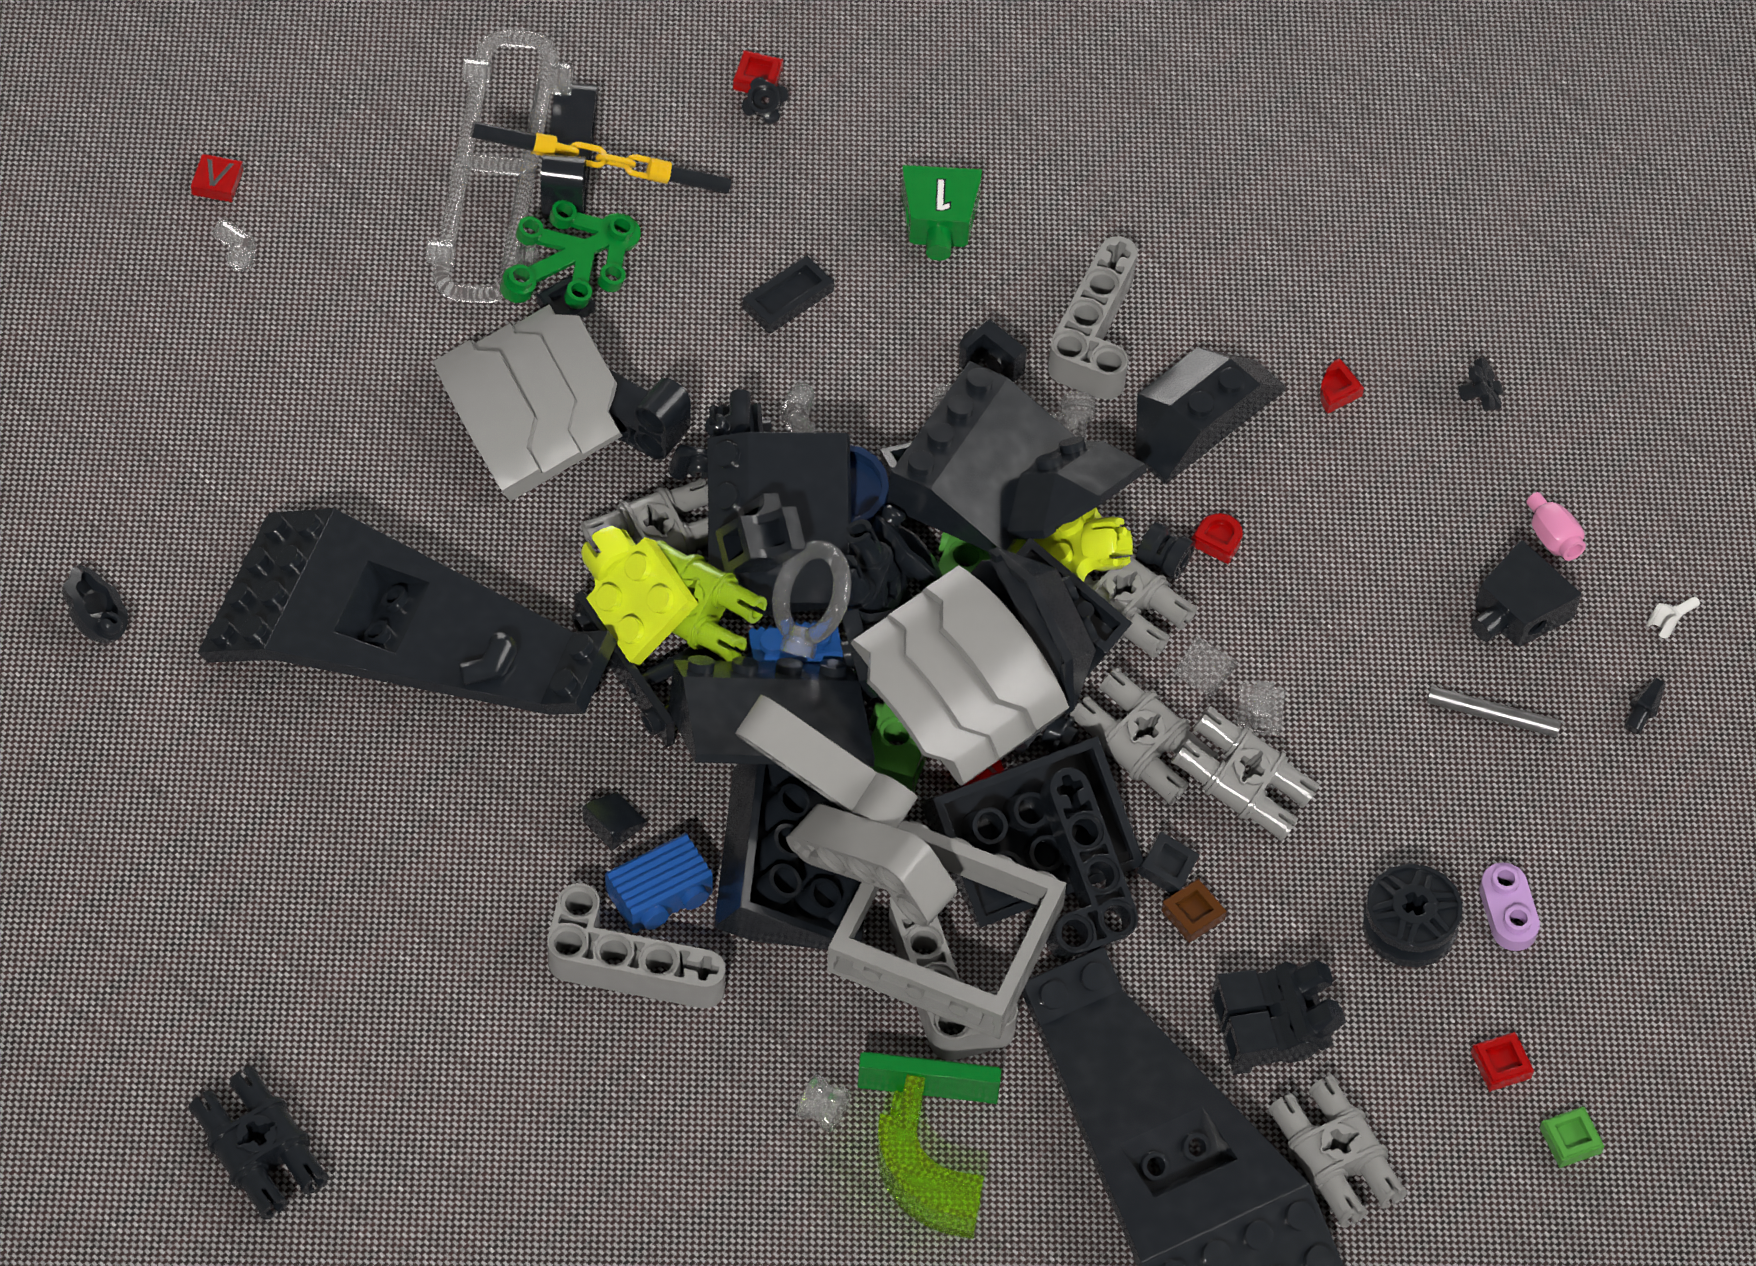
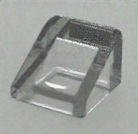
(1205, 666)

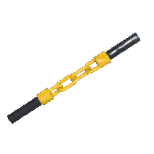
(656, 169)

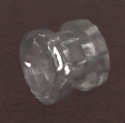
(823, 1103)

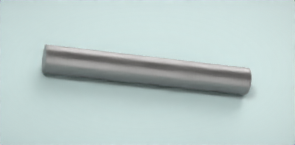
(1494, 711)

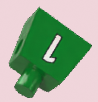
(940, 206)

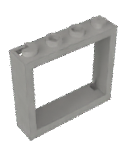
(931, 989)

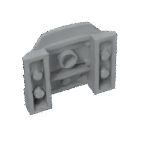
(532, 398)
(961, 674)

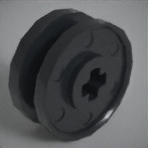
(1412, 915)

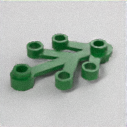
(572, 251)

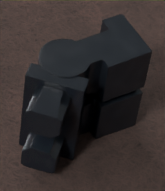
(1275, 1014)

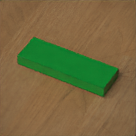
(941, 1077)

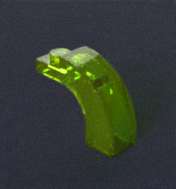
(921, 1187)

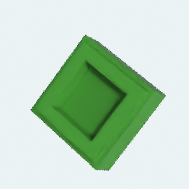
(1571, 1137)

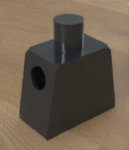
(1523, 598)

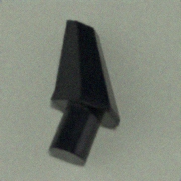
(1645, 705)

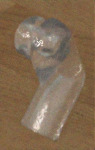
(241, 245)
(798, 407)

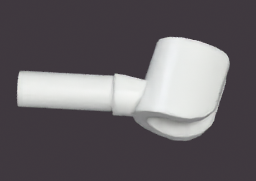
(1668, 616)

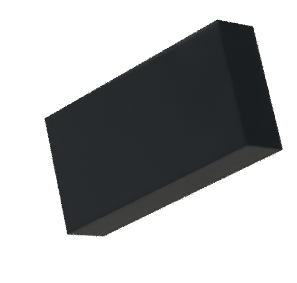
(788, 294)

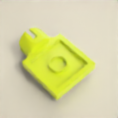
(1088, 544)
(635, 591)

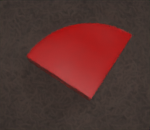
(1339, 387)

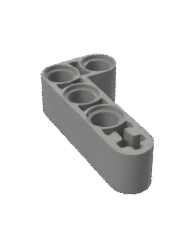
(1088, 320)
(824, 764)
(877, 857)
(637, 953)
(945, 1046)

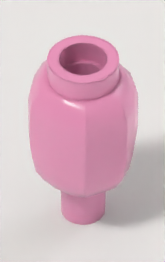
(1556, 528)

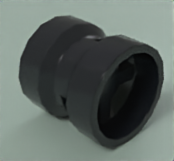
(1165, 550)

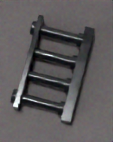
(638, 685)

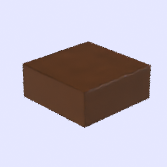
(1193, 910)

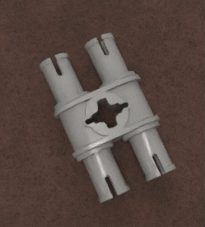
(661, 513)
(1147, 593)
(1144, 715)
(1225, 777)
(1330, 1168)

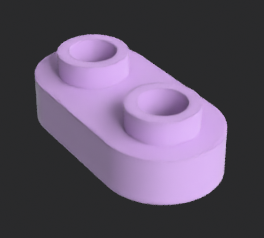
(1509, 902)

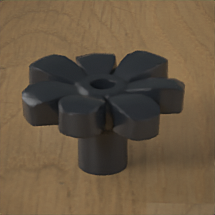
(1482, 386)

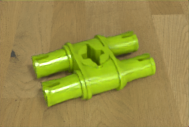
(715, 593)

